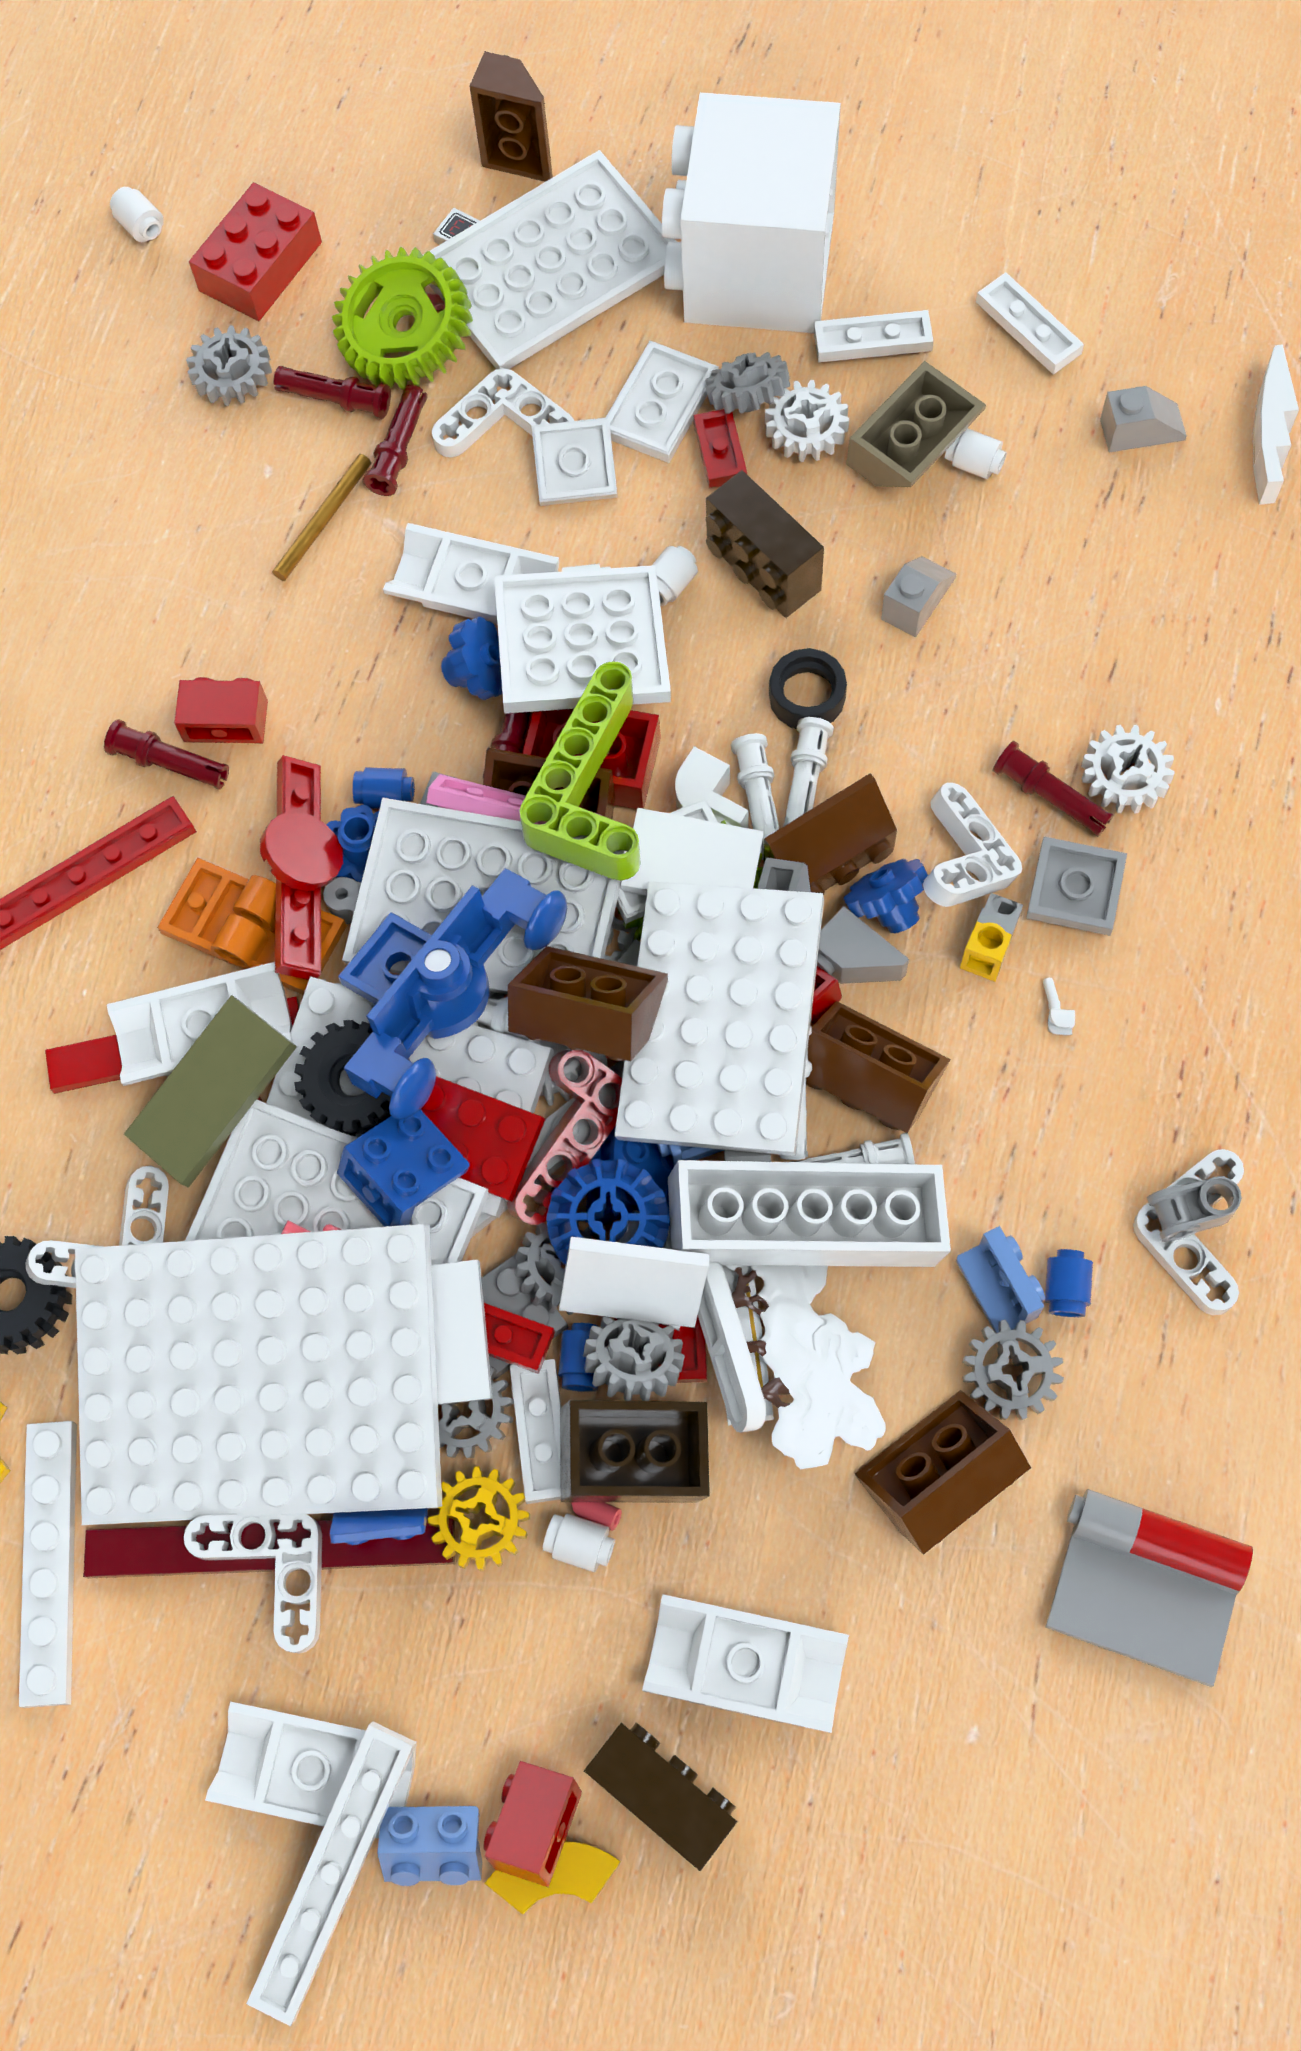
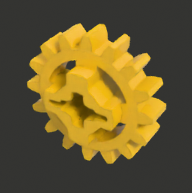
(485, 1498)

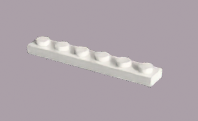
(48, 1565)
(331, 1873)

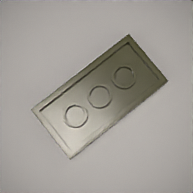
(210, 1091)

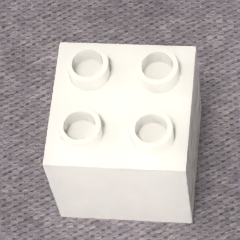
(752, 211)

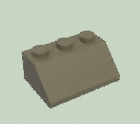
(912, 429)

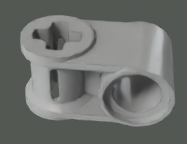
(1185, 1208)

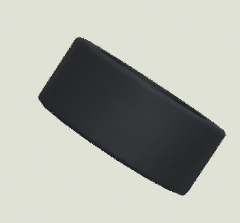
(806, 661)

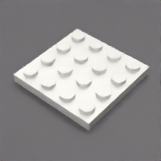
(569, 624)

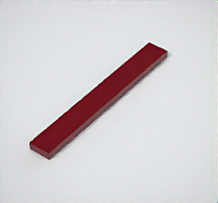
(164, 1553)

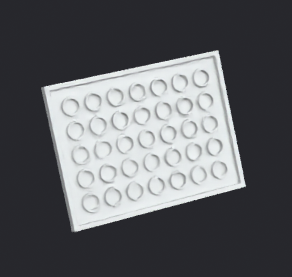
(257, 1376)

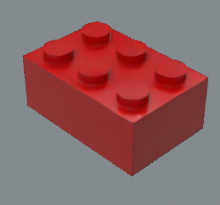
(255, 251)
(629, 757)

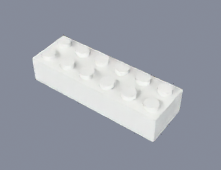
(809, 1213)

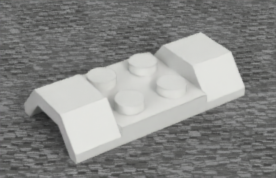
(459, 571)
(163, 1025)
(746, 1663)
(289, 1765)

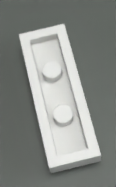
(1029, 323)
(873, 336)
(538, 1430)

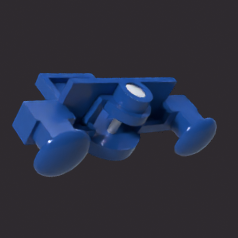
(441, 986)

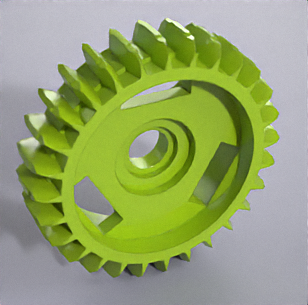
(401, 292)

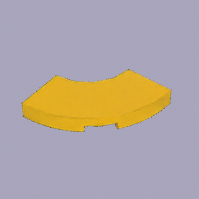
(579, 1872)

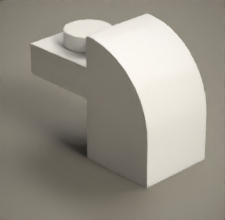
(708, 778)

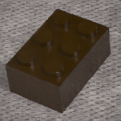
(763, 544)
(634, 1451)
(663, 1794)

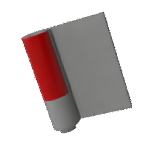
(1148, 1586)

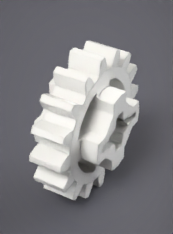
(807, 421)
(1137, 785)

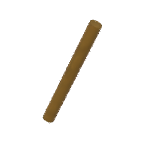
(321, 517)

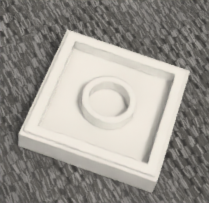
(574, 461)

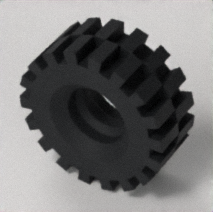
(322, 1086)
(41, 1303)

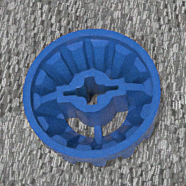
(607, 1175)

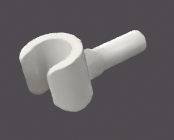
(1059, 1020)

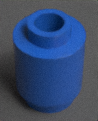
(380, 783)
(1068, 1283)
(572, 1360)

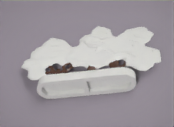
(809, 1360)

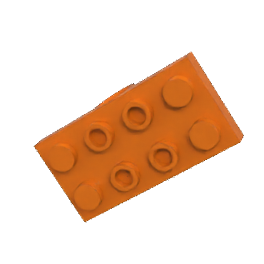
(236, 919)

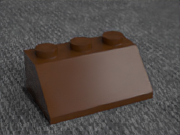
(510, 118)
(518, 771)
(837, 835)
(586, 1003)
(872, 1067)
(943, 1471)

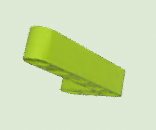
(575, 774)

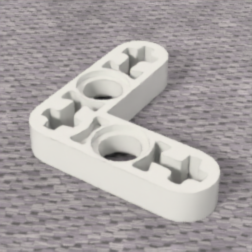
(506, 403)
(987, 858)
(133, 1196)
(1164, 1251)
(287, 1560)

